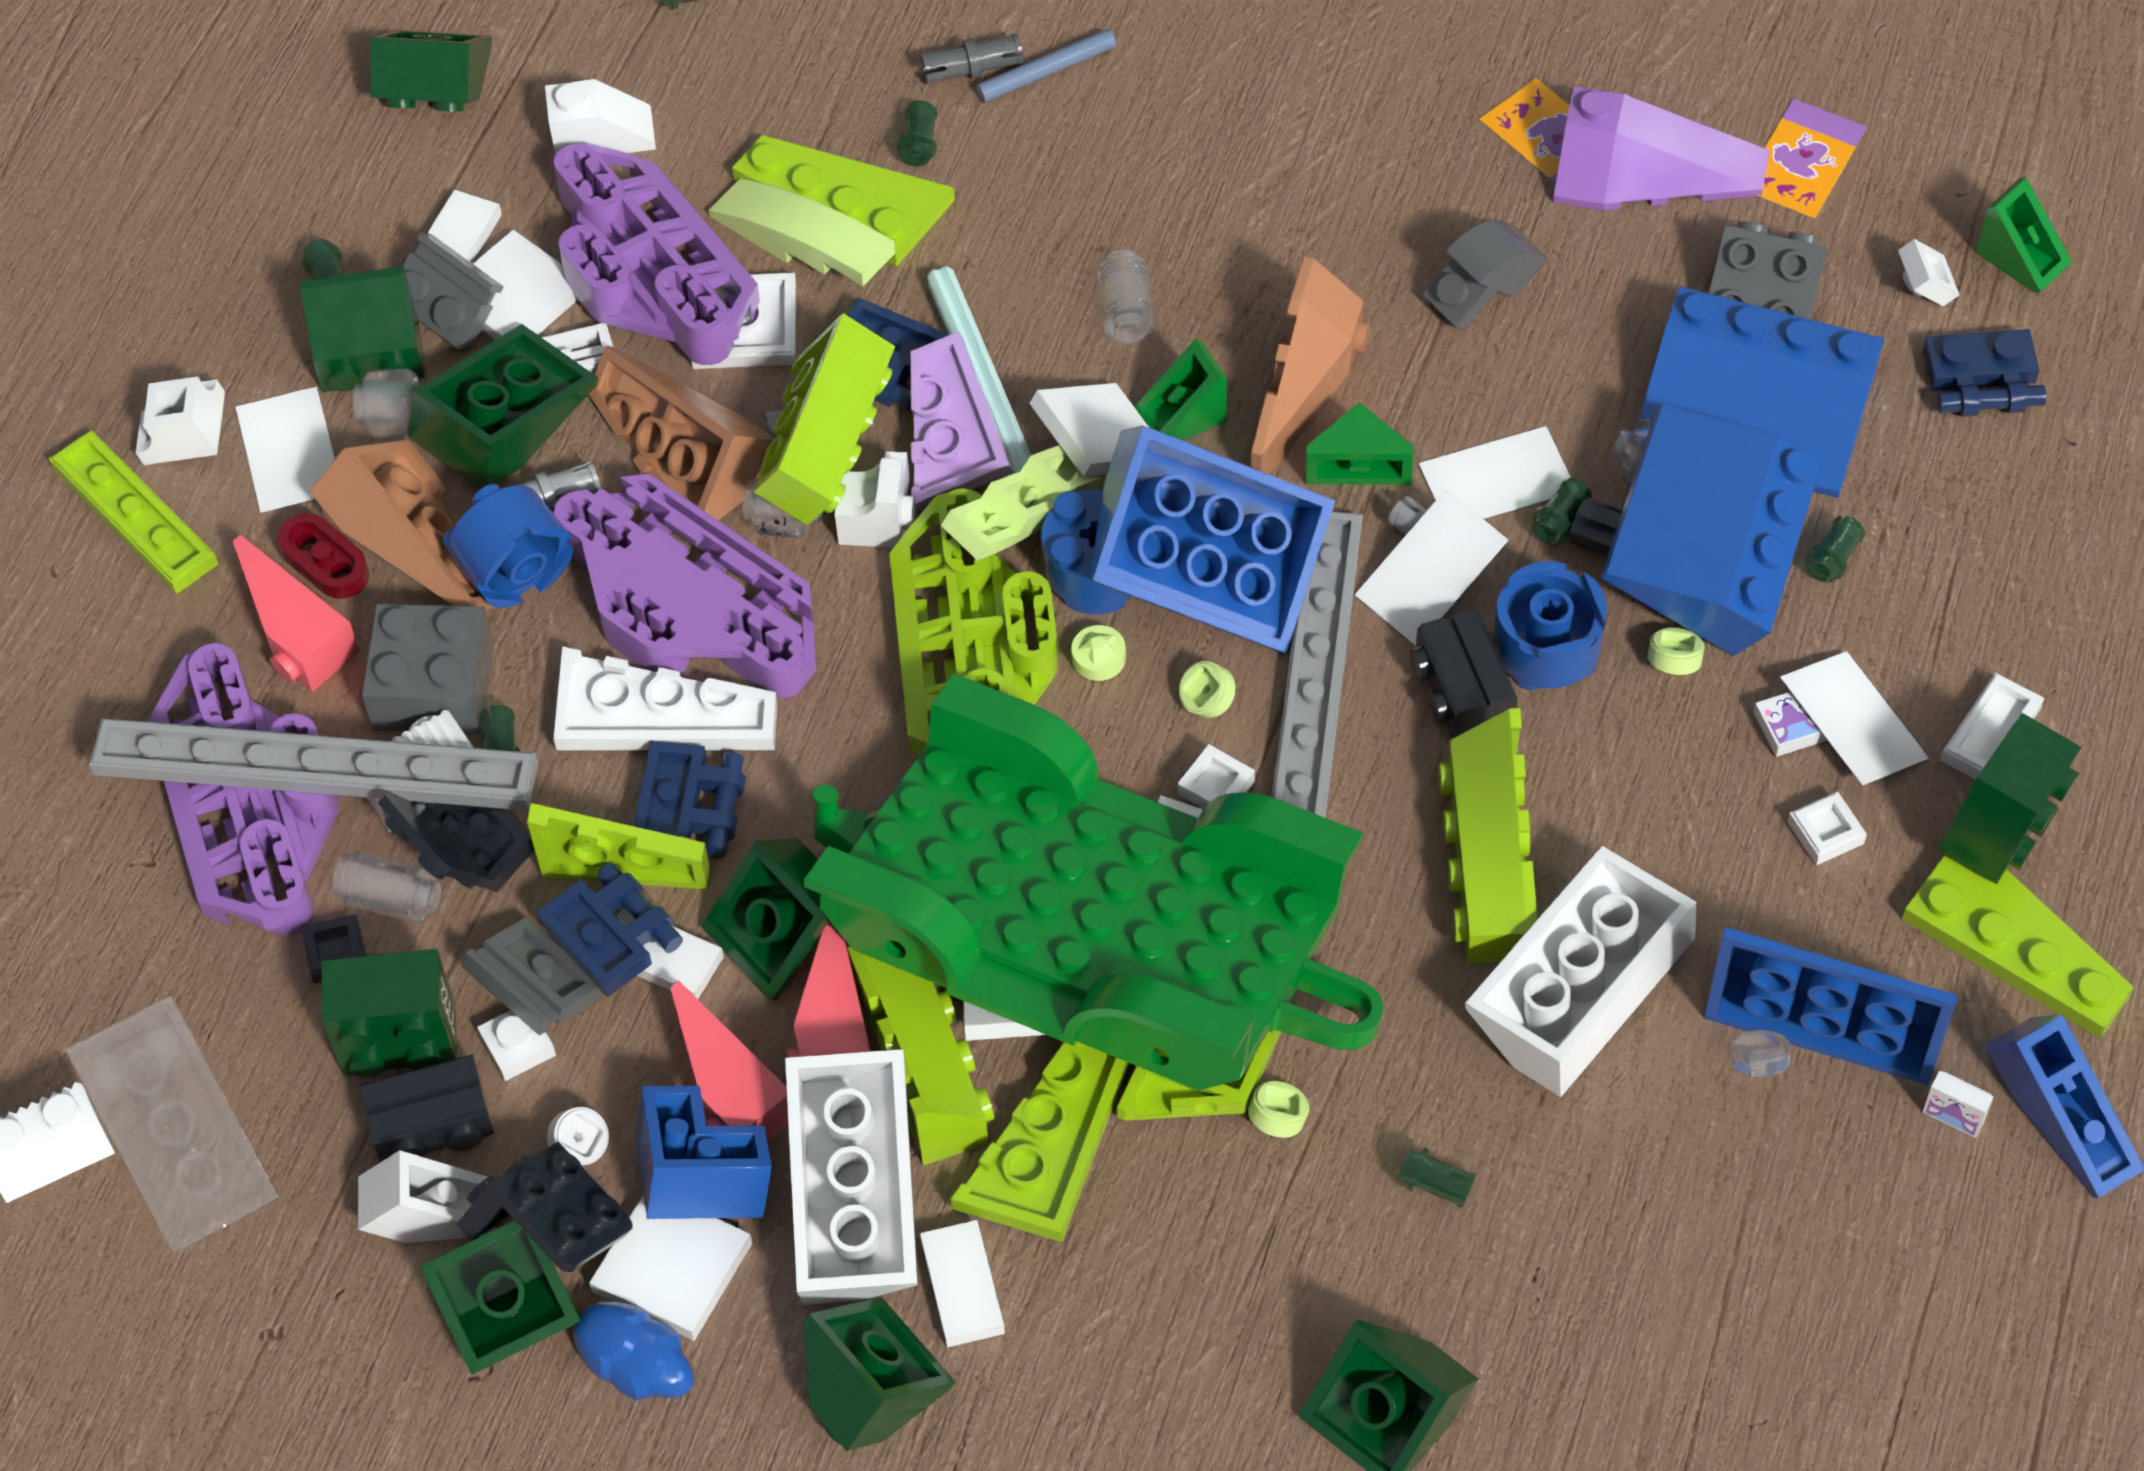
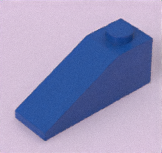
(2065, 1101)

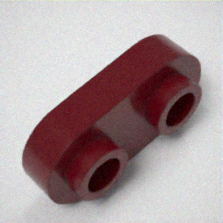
(327, 559)

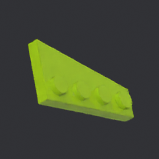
(2019, 942)

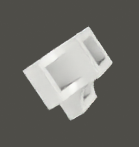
(180, 420)
(876, 504)

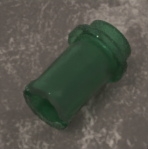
(917, 142)
(322, 259)
(1554, 520)
(1829, 557)
(499, 732)
(1436, 1177)

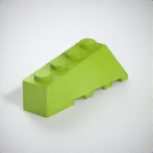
(823, 419)
(1489, 838)
(910, 1015)

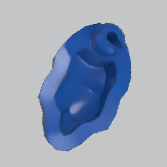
(632, 1351)

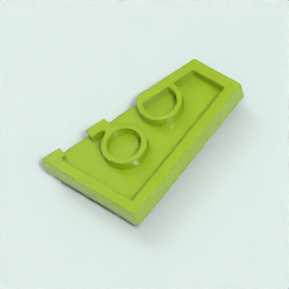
(580, 845)

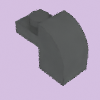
(1484, 261)

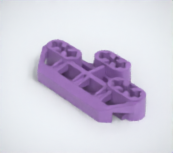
(629, 266)
(667, 608)
(260, 820)

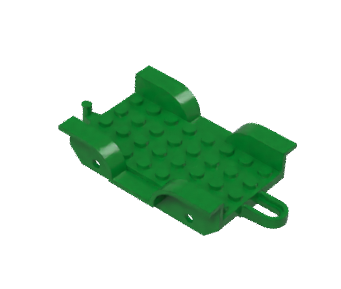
(1090, 902)

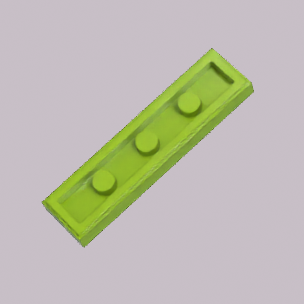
(133, 512)

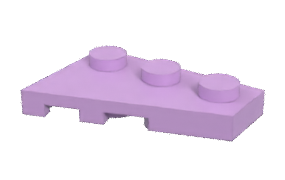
(953, 425)

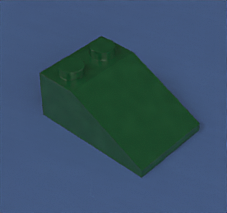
(498, 405)

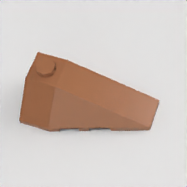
(1312, 364)
(679, 433)
(395, 508)

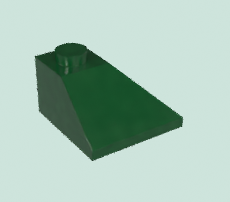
(768, 915)
(868, 1372)
(1387, 1397)

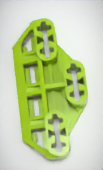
(977, 620)

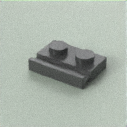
(449, 291)
(531, 975)

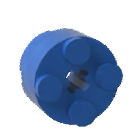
(509, 543)
(1068, 553)
(1549, 625)

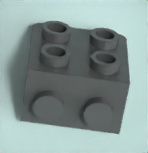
(1769, 269)

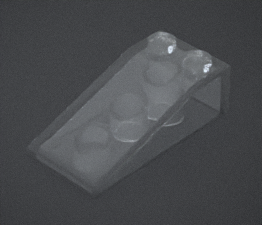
(172, 1124)

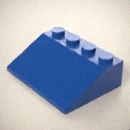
(1768, 375)
(1712, 525)
(1207, 537)
(1829, 1006)

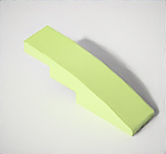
(803, 229)
(1016, 504)

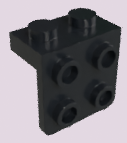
(461, 841)
(552, 1204)

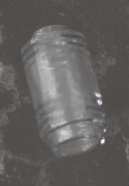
(1126, 297)
(386, 886)

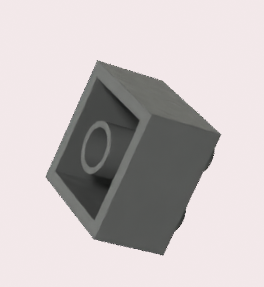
(427, 663)

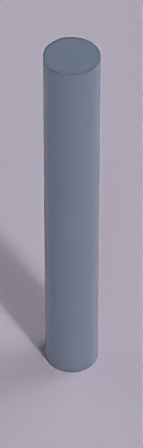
(1046, 65)

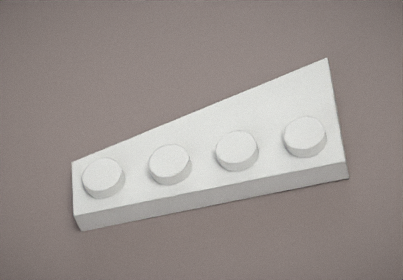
(628, 707)

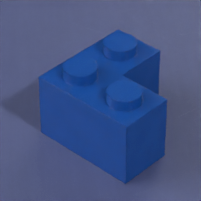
(697, 1167)

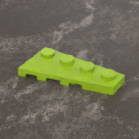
(878, 197)
(1047, 1150)

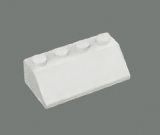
(1583, 969)
(850, 1176)

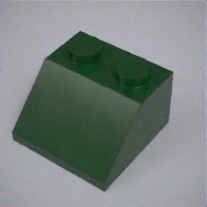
(428, 68)
(361, 326)
(499, 1295)

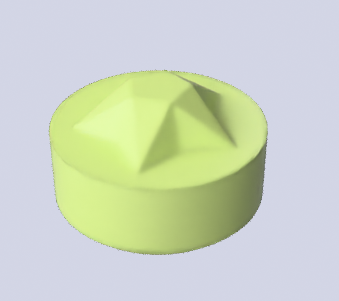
(1676, 651)
(1098, 652)
(1206, 689)
(1278, 1109)

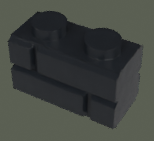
(1462, 671)
(428, 1109)

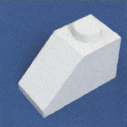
(598, 116)
(414, 1199)

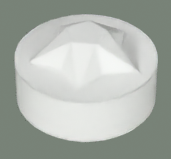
(580, 1133)

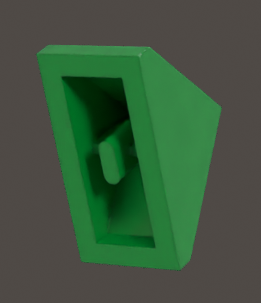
(2022, 238)
(1187, 396)
(1359, 452)

